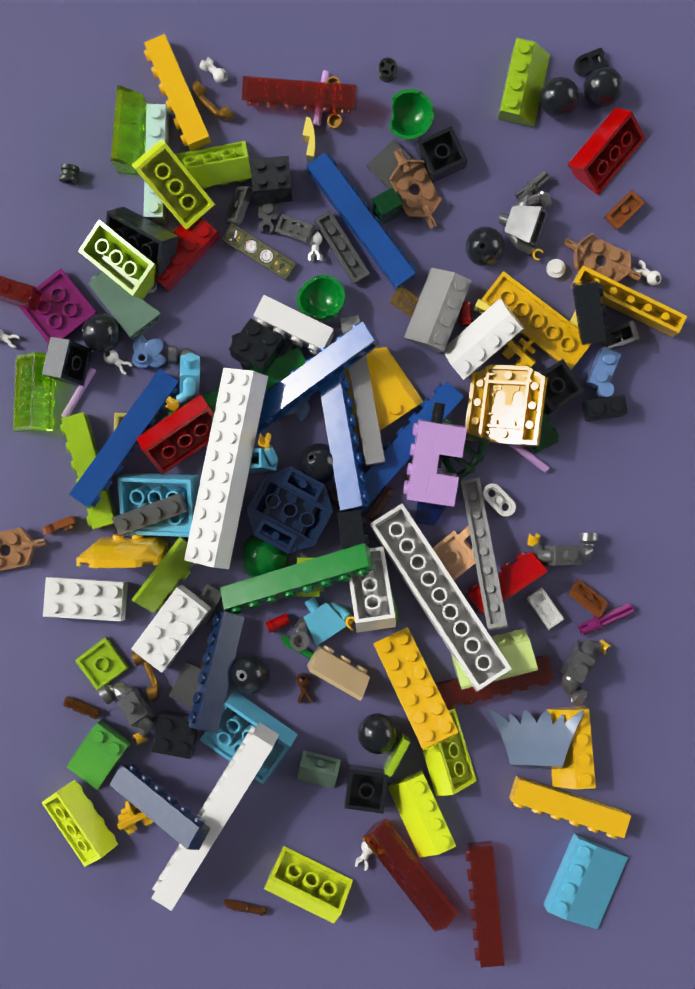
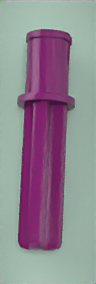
(605, 619)

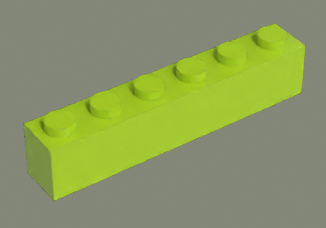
(83, 451)

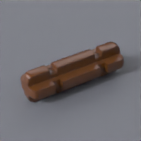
(380, 504)
(81, 707)

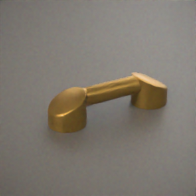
(223, 114)
(334, 120)
(154, 689)

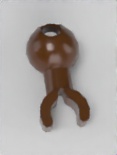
(303, 683)

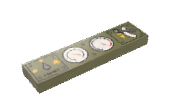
(258, 252)

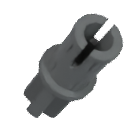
(533, 186)

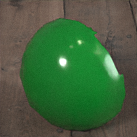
(411, 114)
(321, 298)
(262, 557)

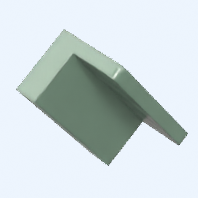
(318, 769)

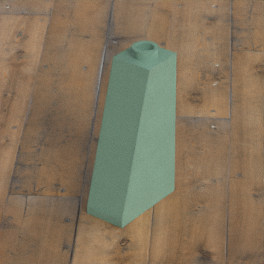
(129, 311)

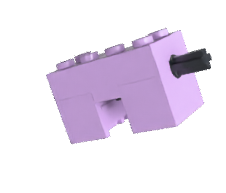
(431, 440)

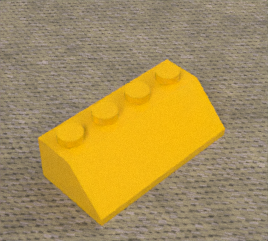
(578, 763)

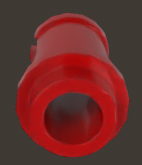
(466, 314)
(277, 623)

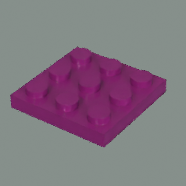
(60, 309)

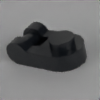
(585, 65)

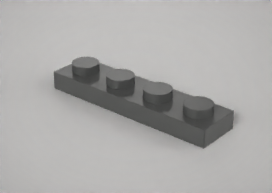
(341, 247)
(150, 514)

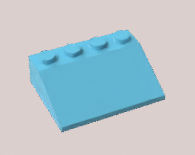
(144, 488)
(236, 721)
(584, 882)

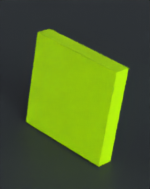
(102, 663)
(396, 754)

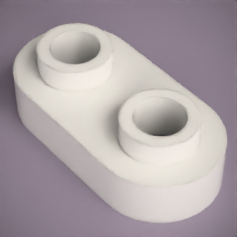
(498, 500)

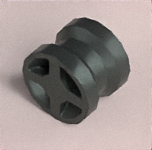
(388, 65)
(69, 174)

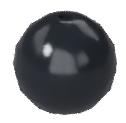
(603, 87)
(559, 97)
(485, 246)
(101, 333)
(318, 462)
(250, 674)
(377, 733)

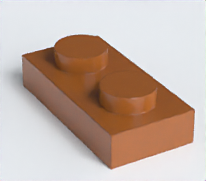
(624, 210)
(588, 598)

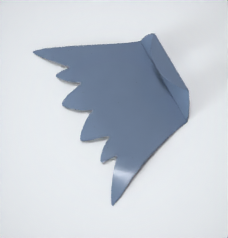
(536, 744)

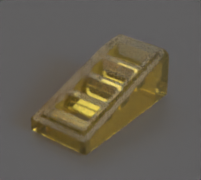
(400, 306)

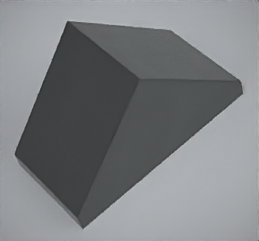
(621, 336)

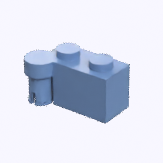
(602, 372)

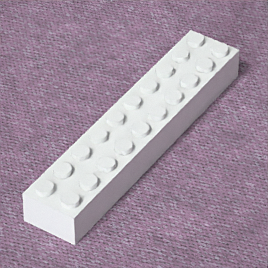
(226, 468)
(440, 597)
(216, 813)

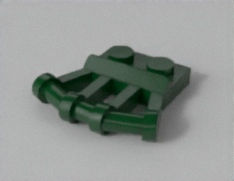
(477, 456)

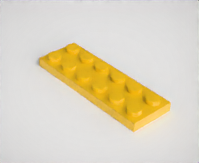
(541, 322)
(415, 688)

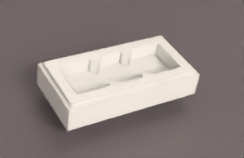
(544, 608)

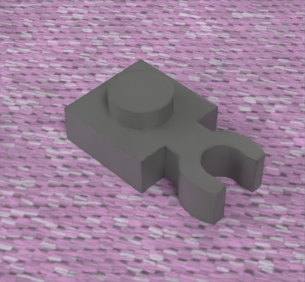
(268, 213)

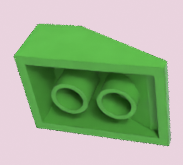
(99, 754)

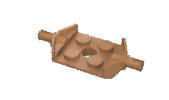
(414, 173)
(617, 260)
(21, 547)

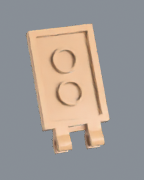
(455, 553)

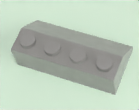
(437, 309)

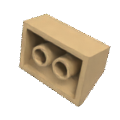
(339, 671)

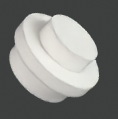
(555, 268)

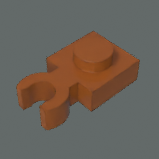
(64, 524)

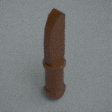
(243, 907)

